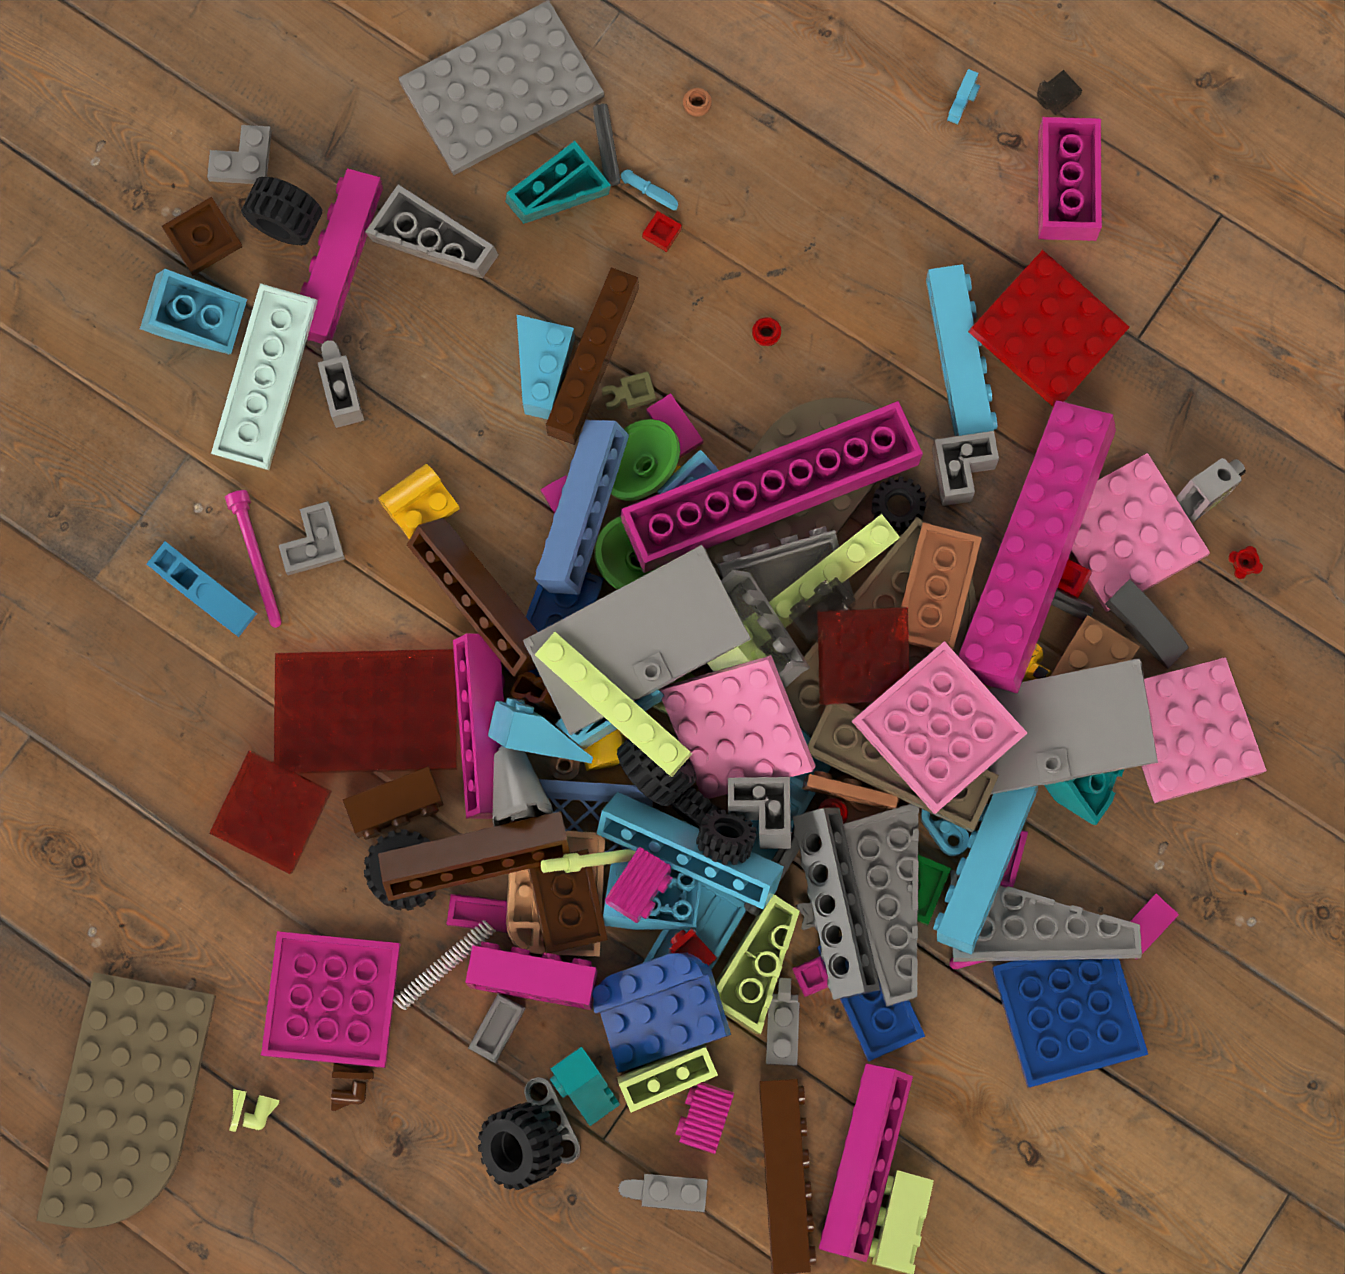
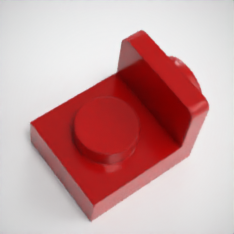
(693, 945)

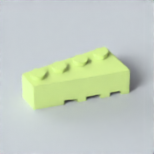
(756, 964)

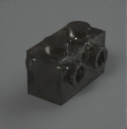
(827, 597)

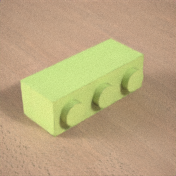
(666, 1077)

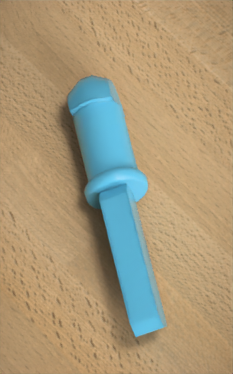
(650, 189)

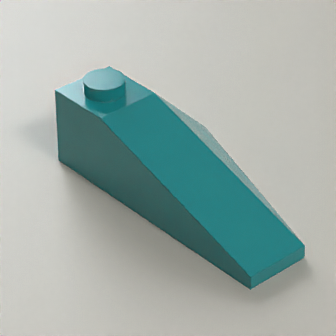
(1086, 795)

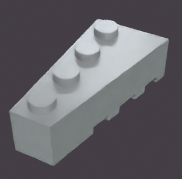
(425, 232)

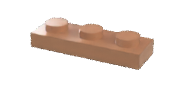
(849, 790)

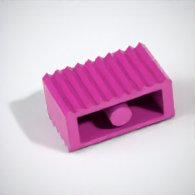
(638, 885)
(705, 1118)

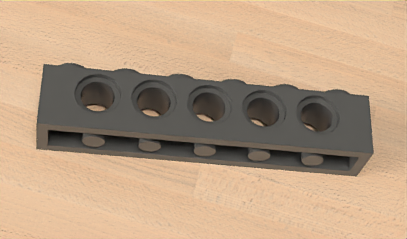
(848, 912)

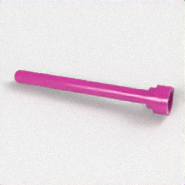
(239, 504)

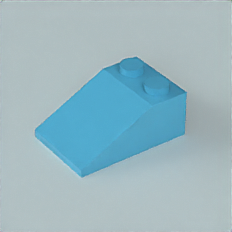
(193, 312)
(521, 729)

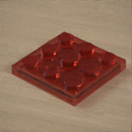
(861, 653)
(270, 812)

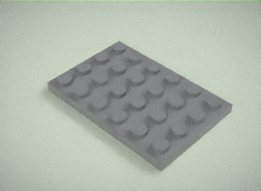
(501, 87)

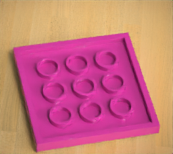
(331, 999)

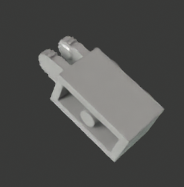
(339, 386)
(667, 1192)

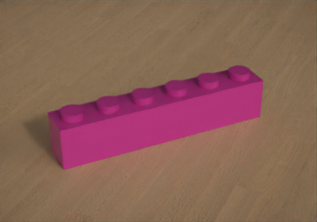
(340, 250)
(478, 688)
(865, 1162)

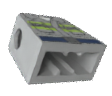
(1210, 487)

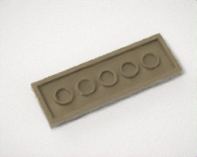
(847, 749)

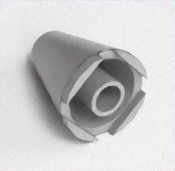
(516, 789)

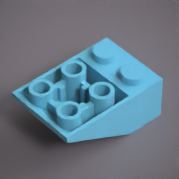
(673, 909)

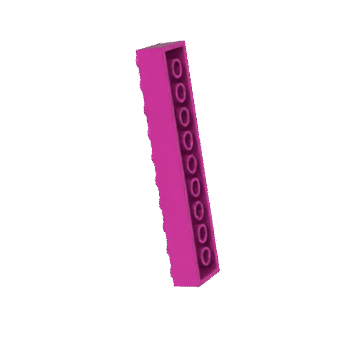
(771, 486)
(1037, 545)

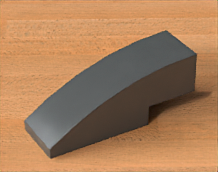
(1147, 624)

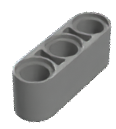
(552, 1104)

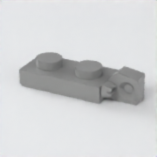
(783, 1026)

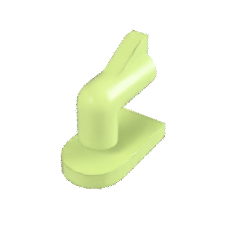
(254, 1121)

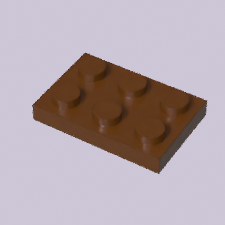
(567, 907)

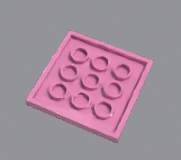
(1134, 531)
(737, 725)
(939, 727)
(1198, 731)

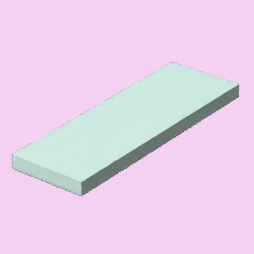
(264, 376)

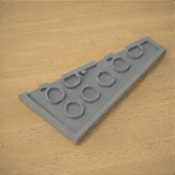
(886, 877)
(1041, 929)

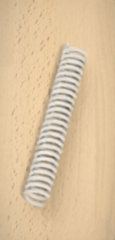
(438, 975)

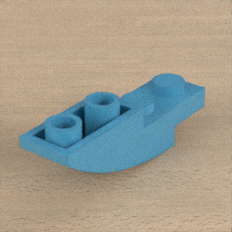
(201, 589)

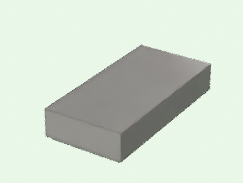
(496, 1028)

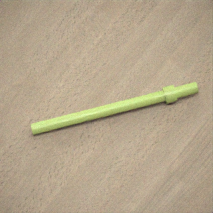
(574, 862)

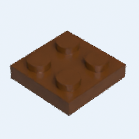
(202, 236)

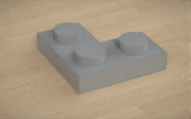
(246, 164)
(319, 547)

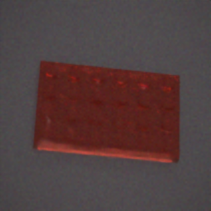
(365, 711)

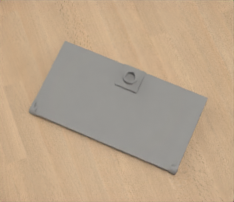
(645, 633)
(1077, 726)

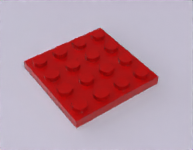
(1049, 329)

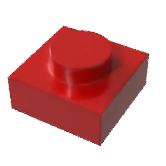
(662, 231)
(1074, 578)

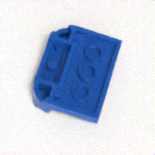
(660, 1009)

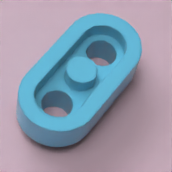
(943, 829)

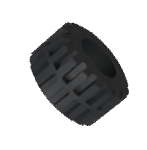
(281, 211)
(652, 778)
(373, 873)
(539, 1144)

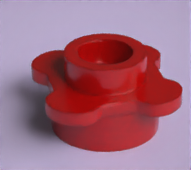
(1249, 554)

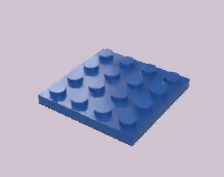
(1068, 1016)

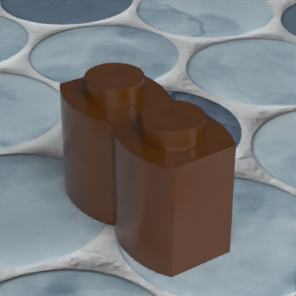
(535, 694)

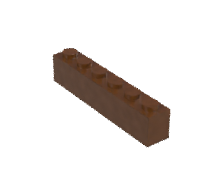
(592, 356)
(474, 593)
(472, 856)
(785, 1176)

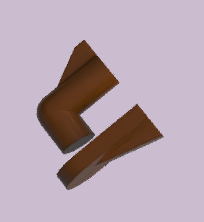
(357, 1095)

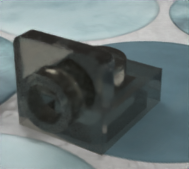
(1058, 92)

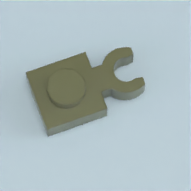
(635, 391)

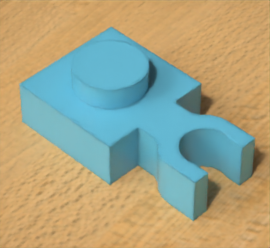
(966, 92)

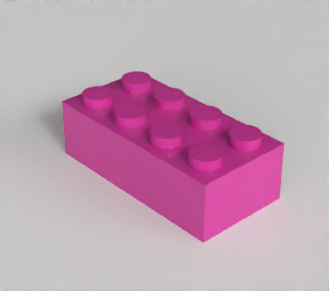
(1069, 179)
(531, 977)

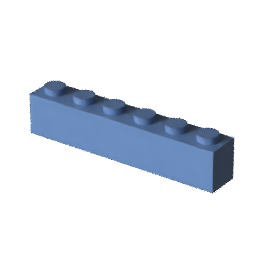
(581, 507)

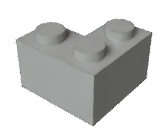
(958, 458)
(766, 801)

